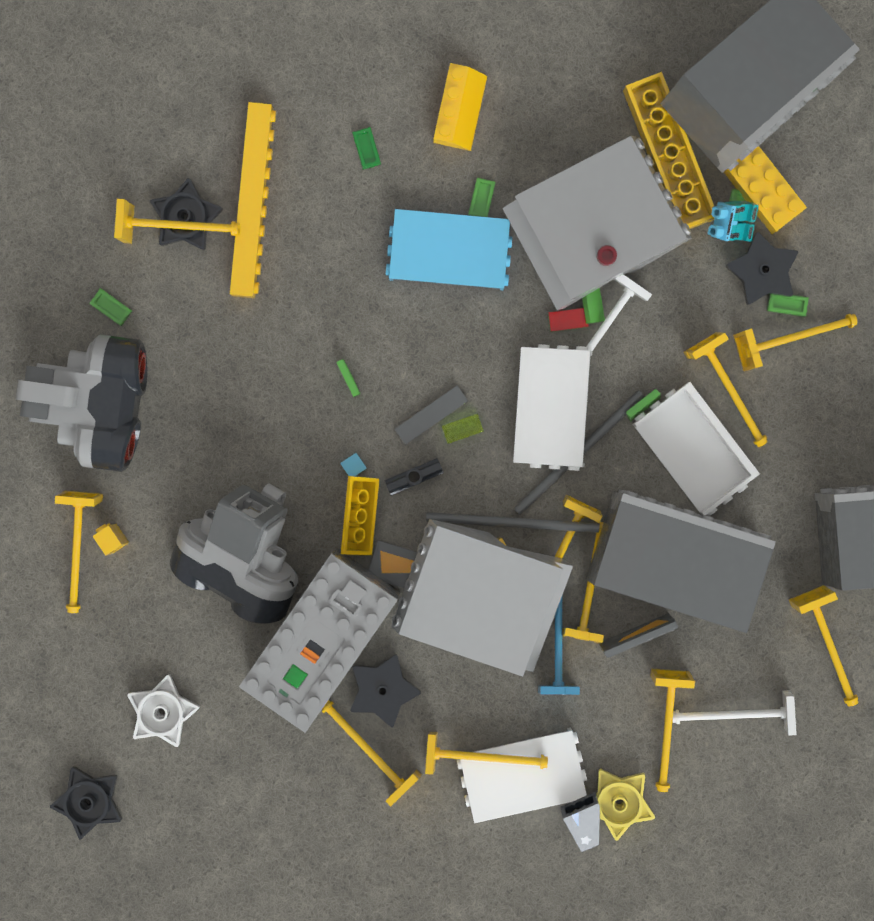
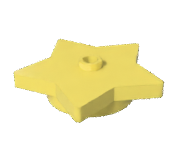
(631, 810)

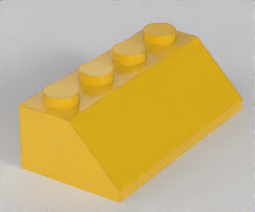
(460, 107)
(359, 515)

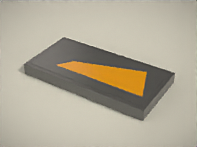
(392, 563)
(638, 635)

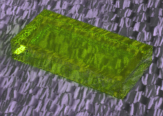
(462, 428)

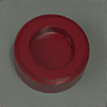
(606, 255)

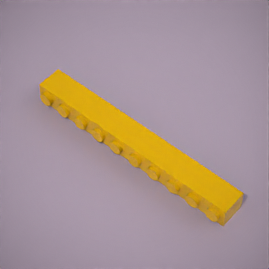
(251, 200)

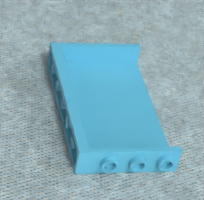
(449, 249)

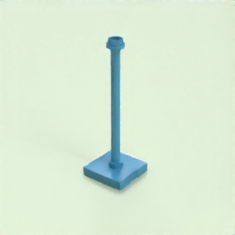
(558, 686)

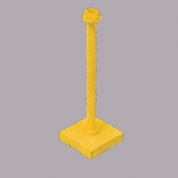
(125, 221)
(706, 347)
(749, 350)
(78, 500)
(580, 510)
(813, 601)
(582, 630)
(672, 680)
(434, 753)
(400, 784)

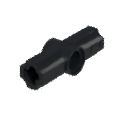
(402, 482)

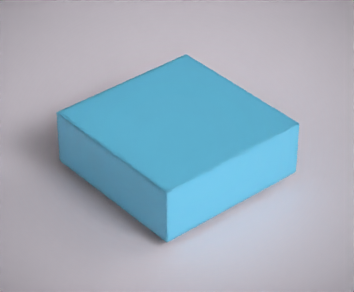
(353, 465)

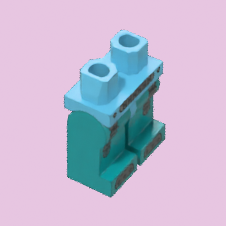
(731, 220)

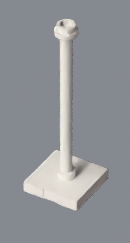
(630, 289)
(786, 712)

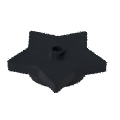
(174, 207)
(754, 280)
(386, 676)
(78, 811)

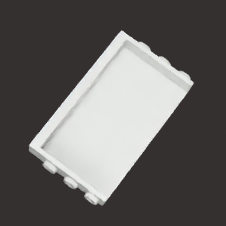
(552, 406)
(695, 449)
(512, 788)

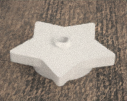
(149, 719)

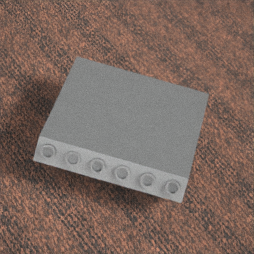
(596, 203)
(480, 597)

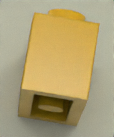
(110, 538)

